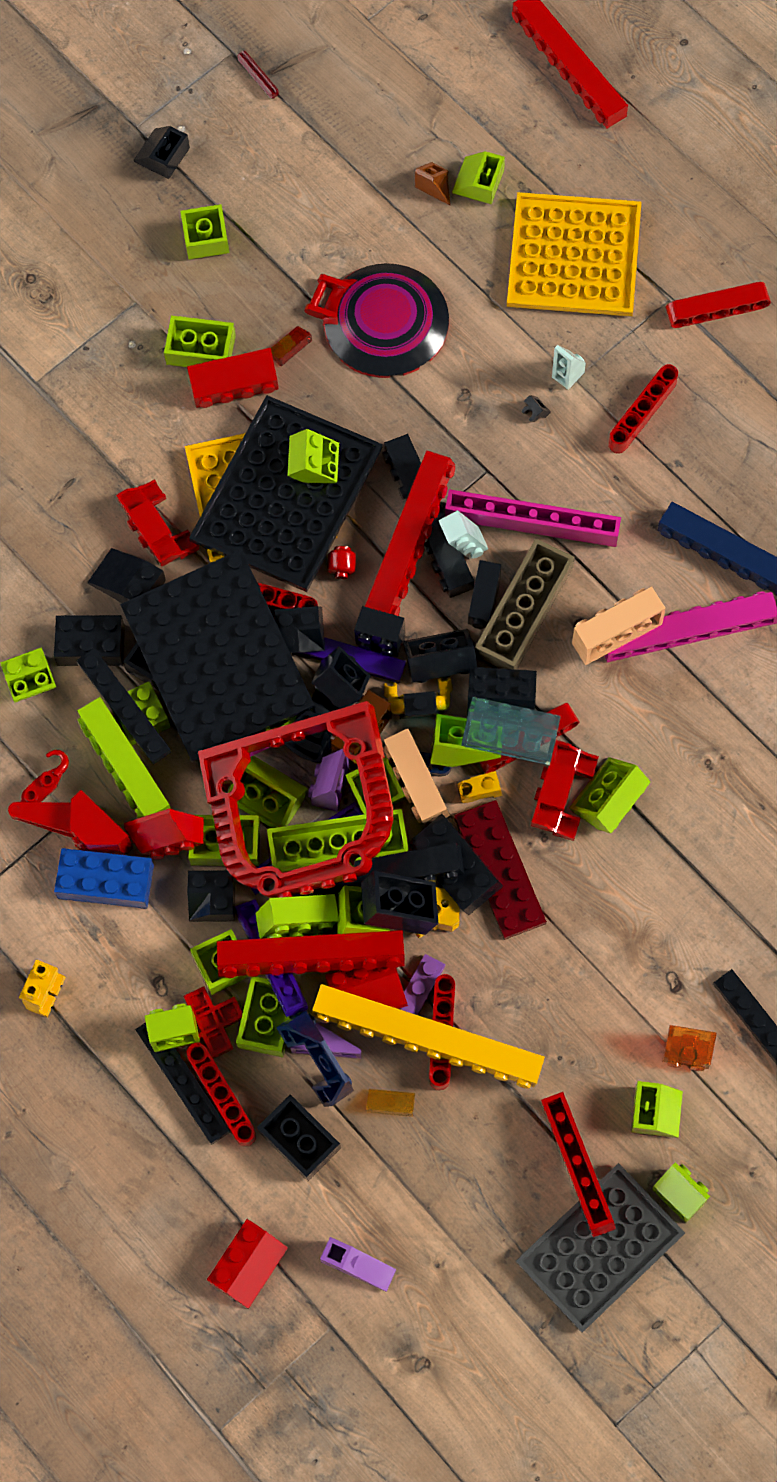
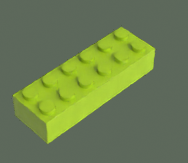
(121, 759)
(320, 841)

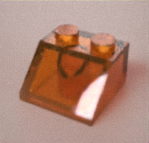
(688, 1048)

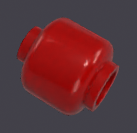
(341, 562)

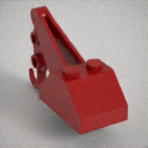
(80, 820)

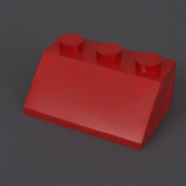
(166, 833)
(376, 985)
(247, 1263)

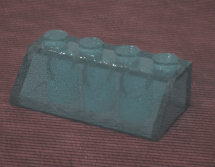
(511, 730)

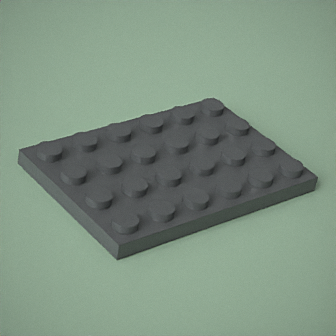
(591, 1273)

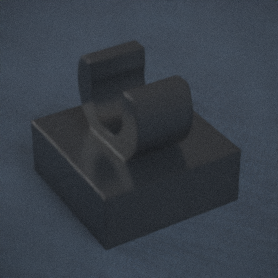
(537, 408)

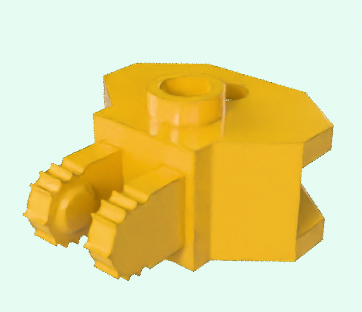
(447, 916)

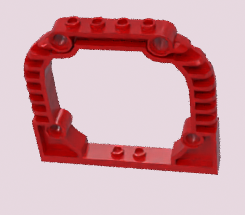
(227, 763)

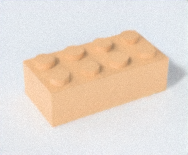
(618, 625)
(417, 779)

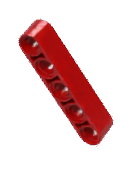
(718, 304)
(647, 400)
(281, 596)
(567, 722)
(442, 998)
(229, 1102)

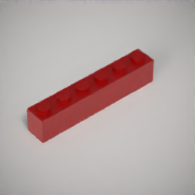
(578, 1164)

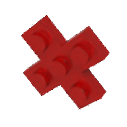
(213, 1019)

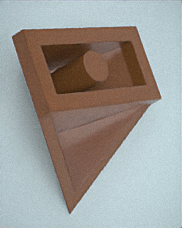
(433, 181)

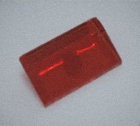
(290, 345)

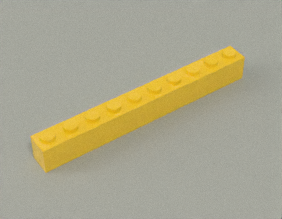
(427, 1036)

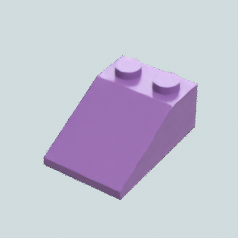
(330, 781)

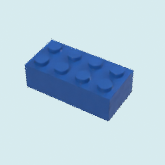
(104, 878)

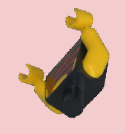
(419, 704)

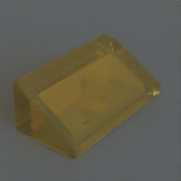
(390, 1102)

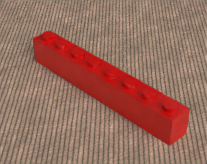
(570, 61)
(411, 533)
(310, 954)

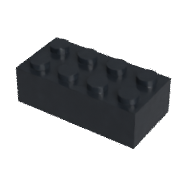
(476, 883)

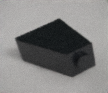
(484, 594)

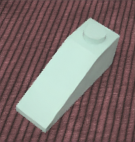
(567, 367)

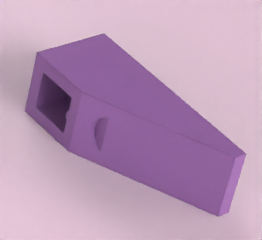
(357, 1264)

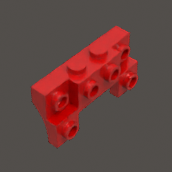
(150, 526)
(557, 783)

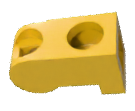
(479, 787)

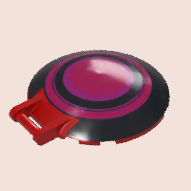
(382, 319)

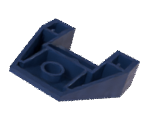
(302, 1030)

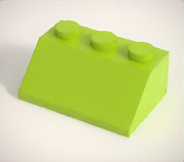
(270, 794)
(610, 794)

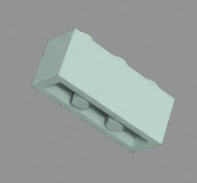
(463, 535)

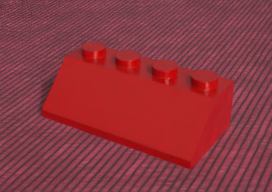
(233, 378)

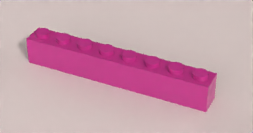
(535, 518)
(703, 624)

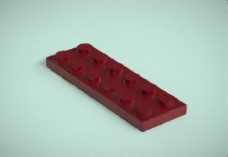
(516, 902)

